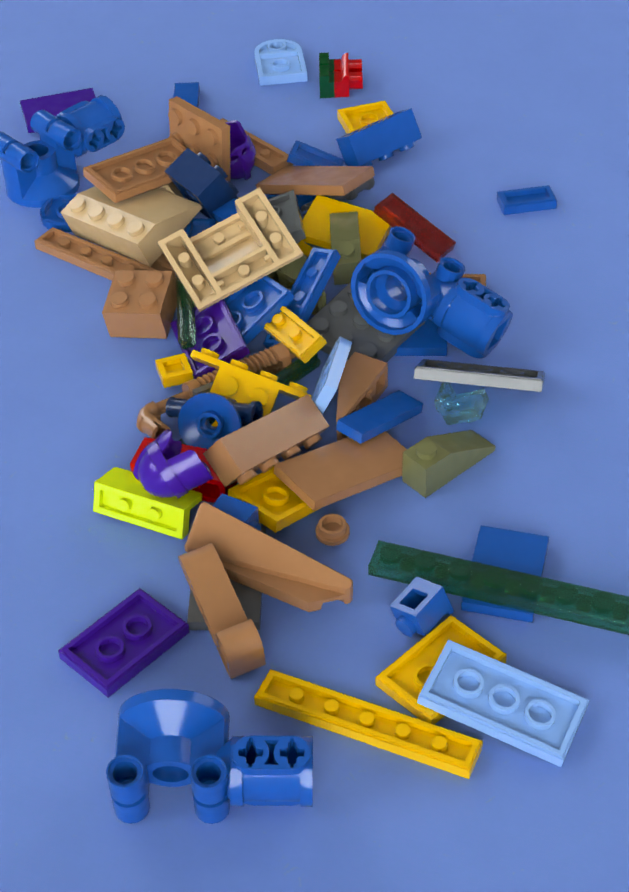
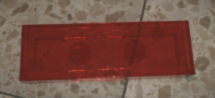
(428, 237)

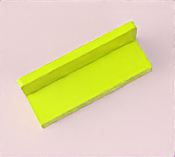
(124, 498)

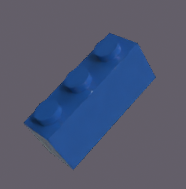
(380, 139)

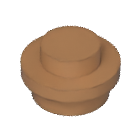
(332, 530)

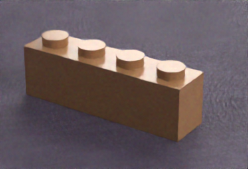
(266, 440)

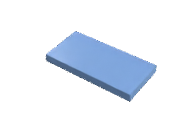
(503, 702)

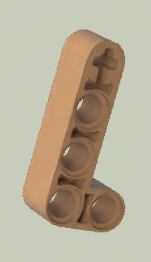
(222, 612)

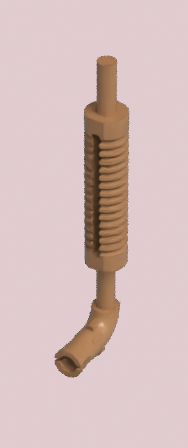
(269, 360)

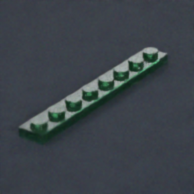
(503, 586)

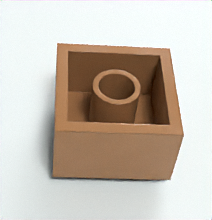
(140, 304)

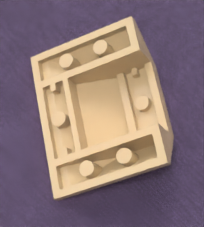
(231, 251)

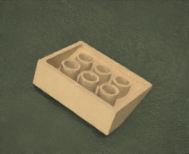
(129, 225)

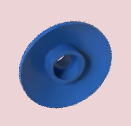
(195, 415)

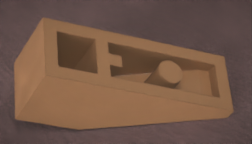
(360, 385)

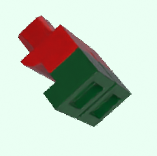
(339, 75)

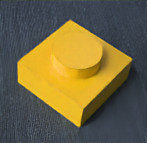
(174, 370)

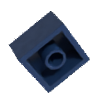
(201, 181)

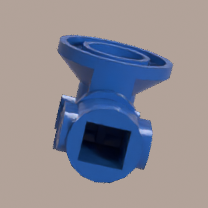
(48, 166)
(400, 294)
(185, 740)

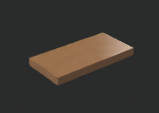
(135, 170)
(316, 180)
(341, 469)

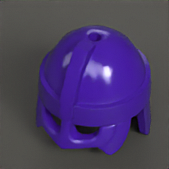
(241, 152)
(166, 471)

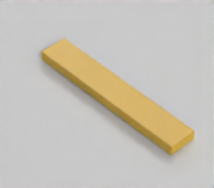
(369, 723)

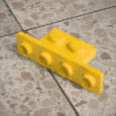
(244, 386)

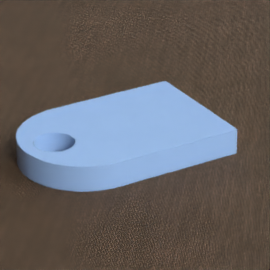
(280, 62)
(331, 374)

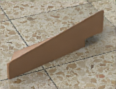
(267, 563)

